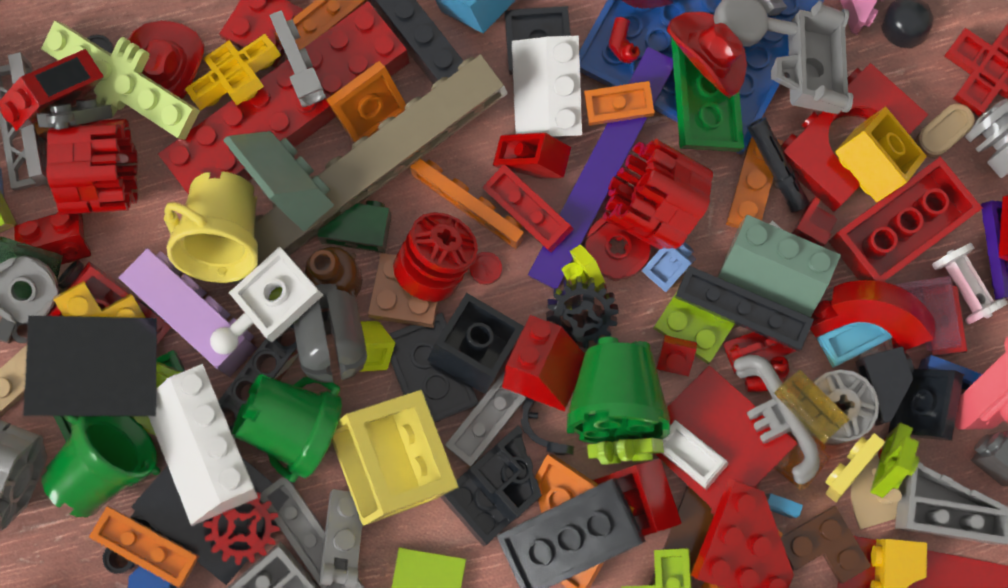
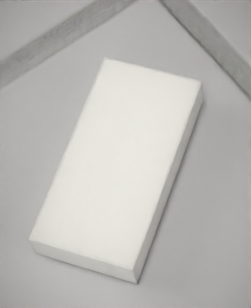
(693, 455)

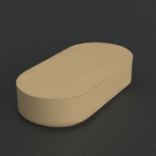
(945, 130)

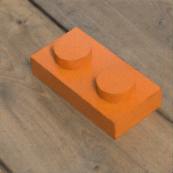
(619, 103)

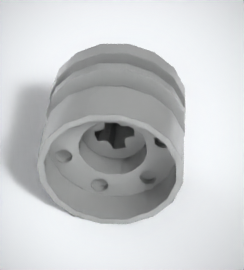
(995, 130)
(858, 398)

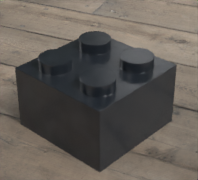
(475, 343)

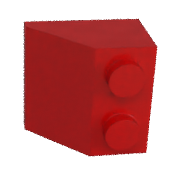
(544, 364)
(649, 494)

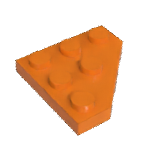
(557, 485)

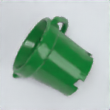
(289, 423)
(99, 462)

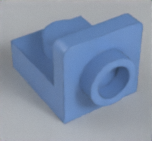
(669, 265)

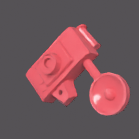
(986, 400)

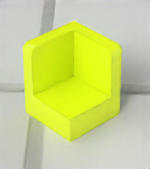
(378, 345)

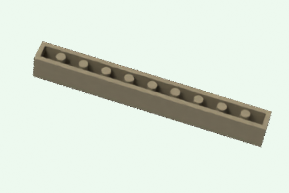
(389, 151)

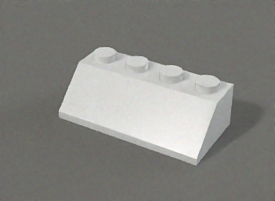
(199, 446)

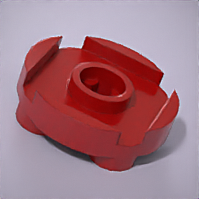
(616, 265)

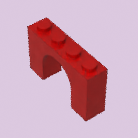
(811, 152)

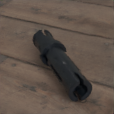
(784, 176)

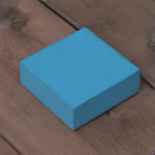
(784, 506)

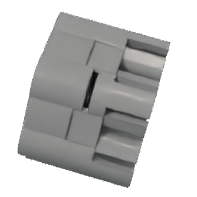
(20, 469)

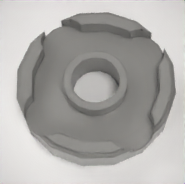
(41, 280)

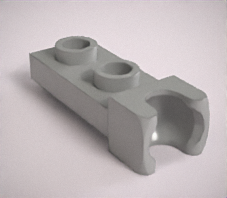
(304, 80)

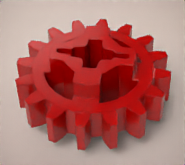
(255, 543)

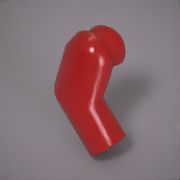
(619, 43)
(756, 384)

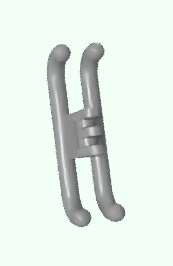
(778, 416)

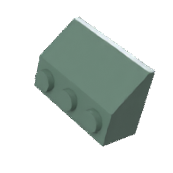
(282, 176)
(778, 265)

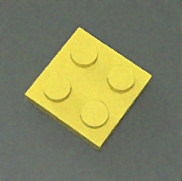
(860, 457)

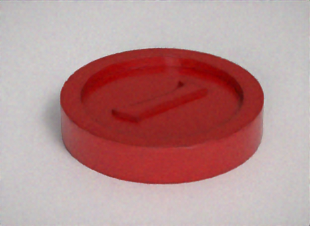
(486, 268)

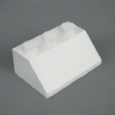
(547, 86)

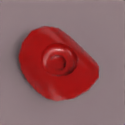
(711, 49)
(173, 54)

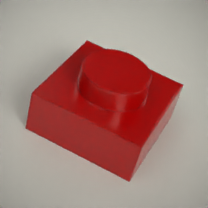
(676, 355)

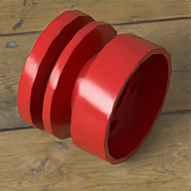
(435, 256)

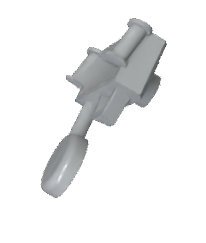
(816, 50)

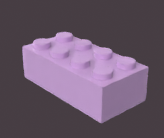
(183, 308)

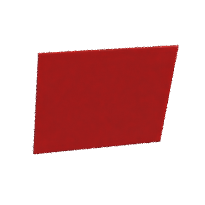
(719, 418)

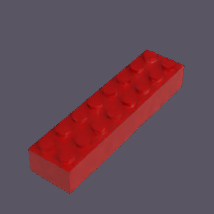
(337, 59)

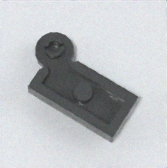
(84, 112)

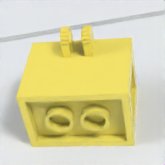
(392, 457)

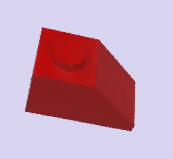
(533, 155)

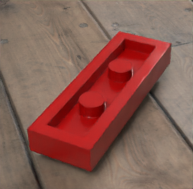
(527, 208)

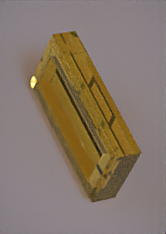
(811, 406)

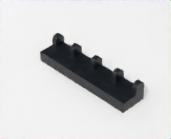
(744, 308)

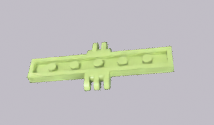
(124, 80)

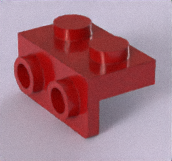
(56, 234)

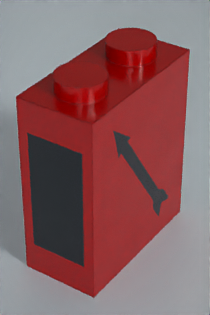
(53, 84)

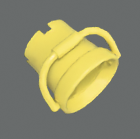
(215, 229)

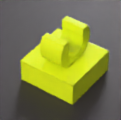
(583, 266)

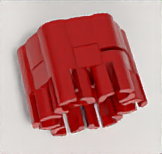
(84, 167)
(664, 200)

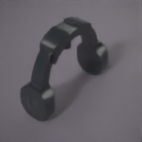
(552, 447)

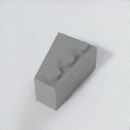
(947, 509)
(275, 570)

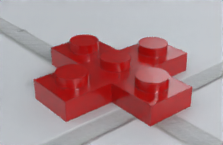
(986, 67)

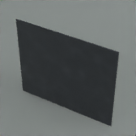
(90, 366)
(165, 511)

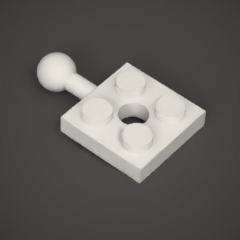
(253, 297)

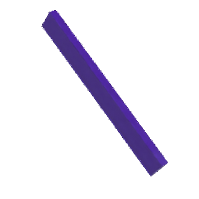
(600, 168)

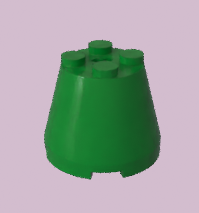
(618, 394)

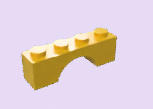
(898, 563)

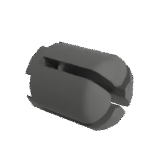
(343, 323)

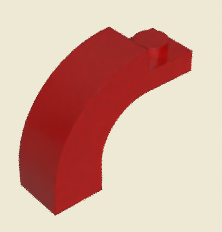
(876, 304)

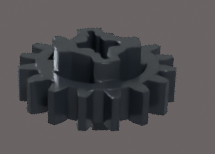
(593, 321)

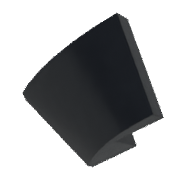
(495, 489)

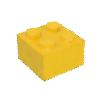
(880, 154)

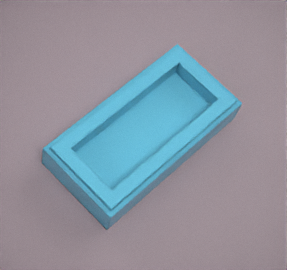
(851, 341)

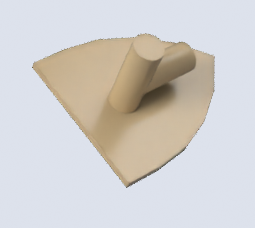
(868, 507)

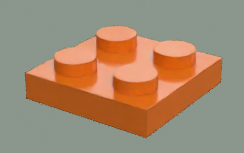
(367, 102)

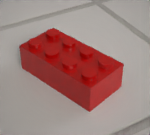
(905, 223)

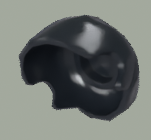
(907, 23)

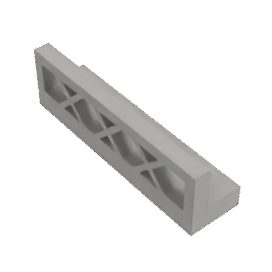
(34, 146)

